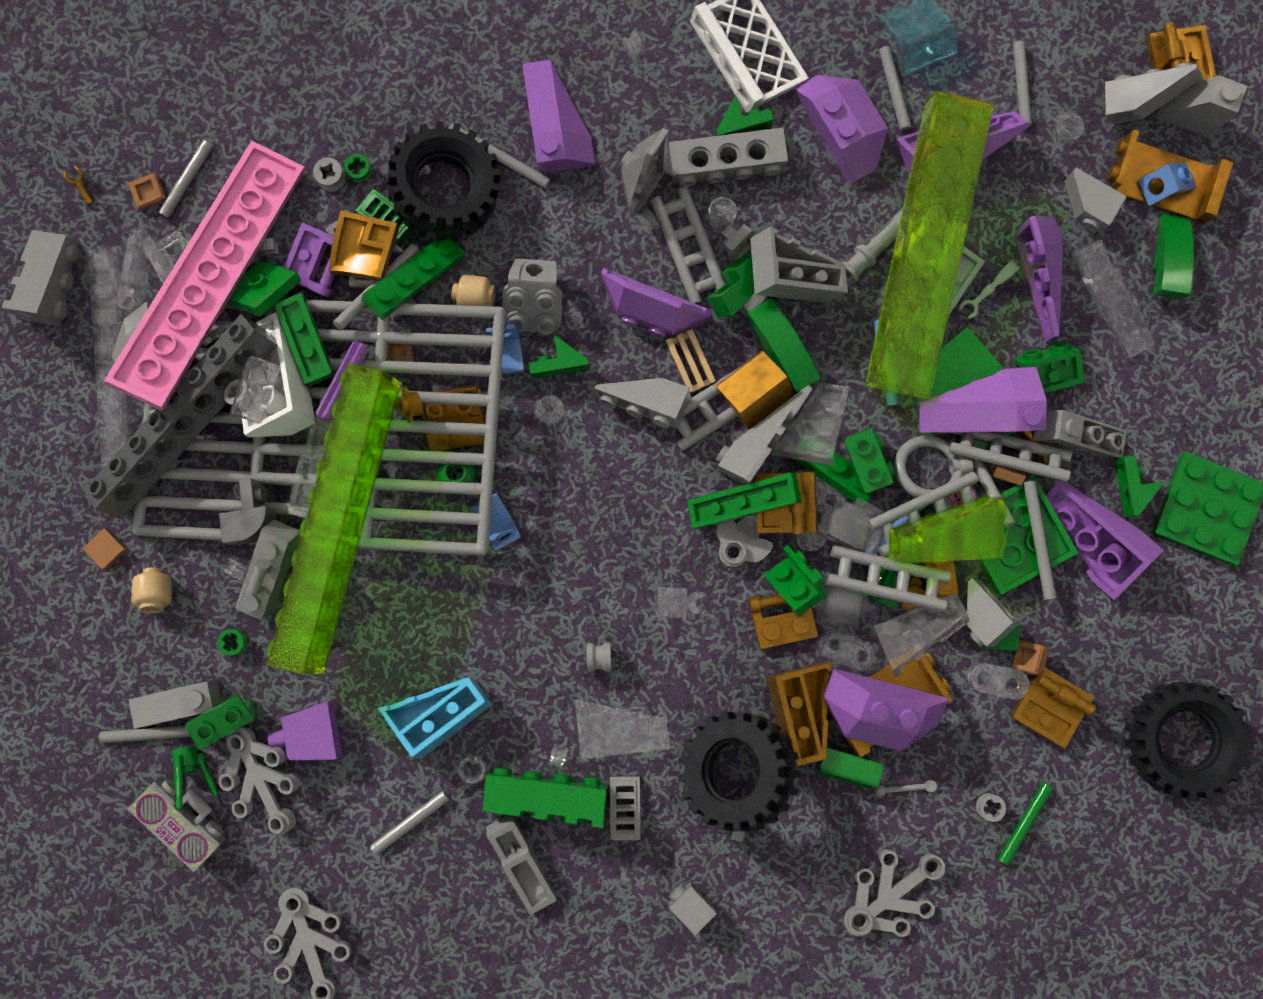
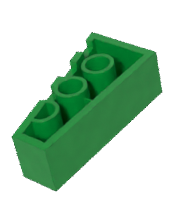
(545, 796)

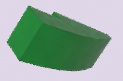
(1173, 258)
(736, 290)
(783, 344)

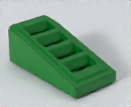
(404, 232)

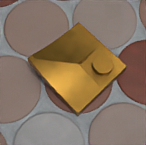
(362, 246)

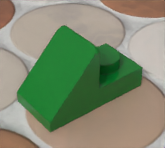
(734, 122)
(567, 361)
(1133, 493)

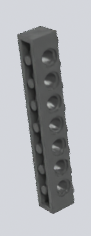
(187, 413)

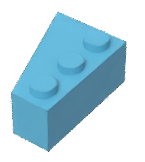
(435, 716)

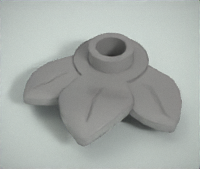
(745, 539)

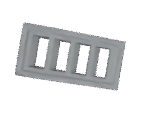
(631, 834)

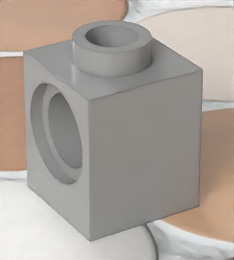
(691, 907)

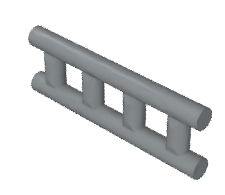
(674, 236)
(713, 420)
(1022, 463)
(911, 507)
(872, 585)

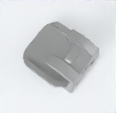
(533, 297)

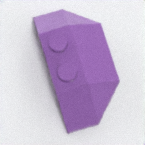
(845, 122)
(651, 307)
(882, 710)

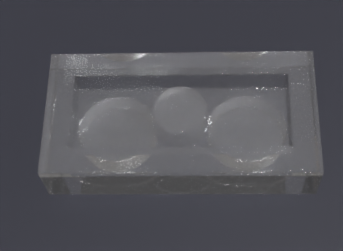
(255, 389)

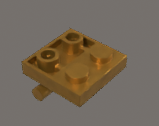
(1181, 46)
(455, 414)
(794, 518)
(1053, 707)

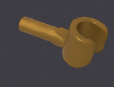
(79, 185)

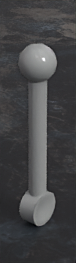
(929, 786)

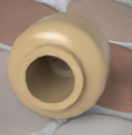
(473, 291)
(151, 590)

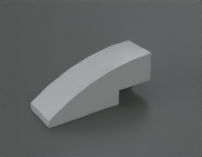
(520, 863)

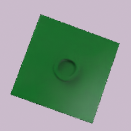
(262, 287)

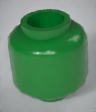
(446, 473)

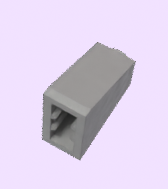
(1204, 105)

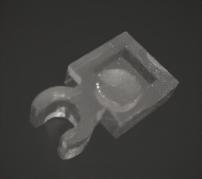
(674, 602)

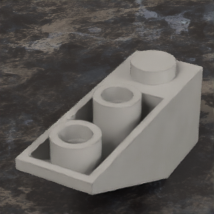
(1138, 96)
(651, 398)
(1081, 434)

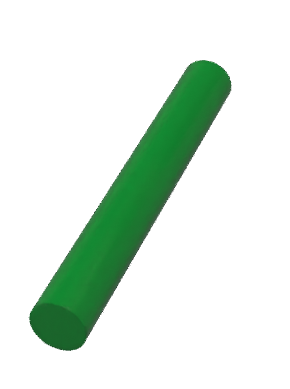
(1025, 824)

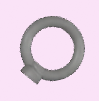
(958, 464)

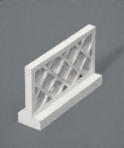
(731, 64)

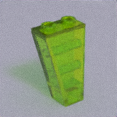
(954, 534)

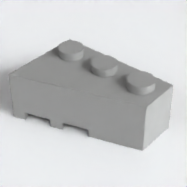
(794, 272)

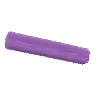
(354, 355)

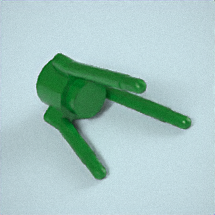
(185, 762)

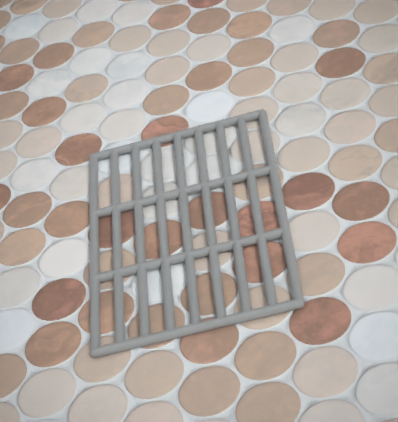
(382, 338)

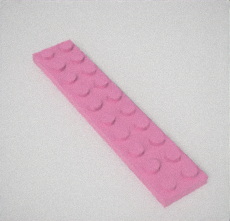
(204, 277)

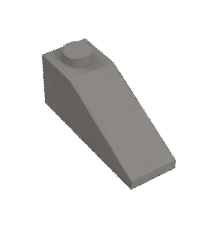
(174, 703)

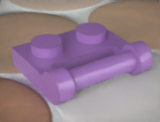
(306, 257)

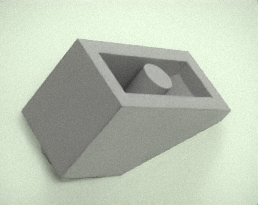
(1092, 201)
(987, 615)

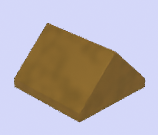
(756, 389)

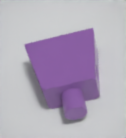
(309, 734)

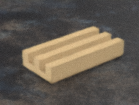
(681, 340)

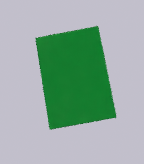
(962, 362)

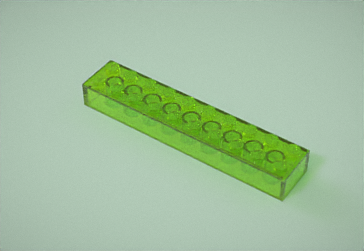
(929, 245)
(334, 521)

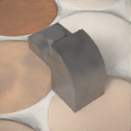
(246, 524)

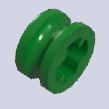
(365, 173)
(223, 643)

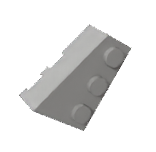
(44, 279)

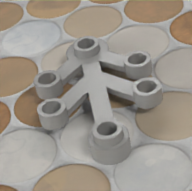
(257, 777)
(890, 896)
(305, 940)

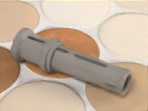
(865, 255)

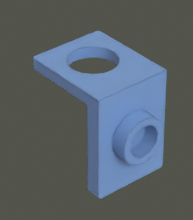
(1175, 177)
(512, 351)
(500, 524)

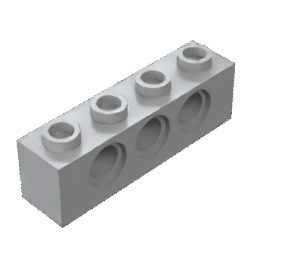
(767, 142)

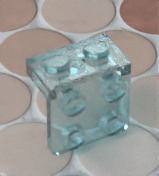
(922, 32)

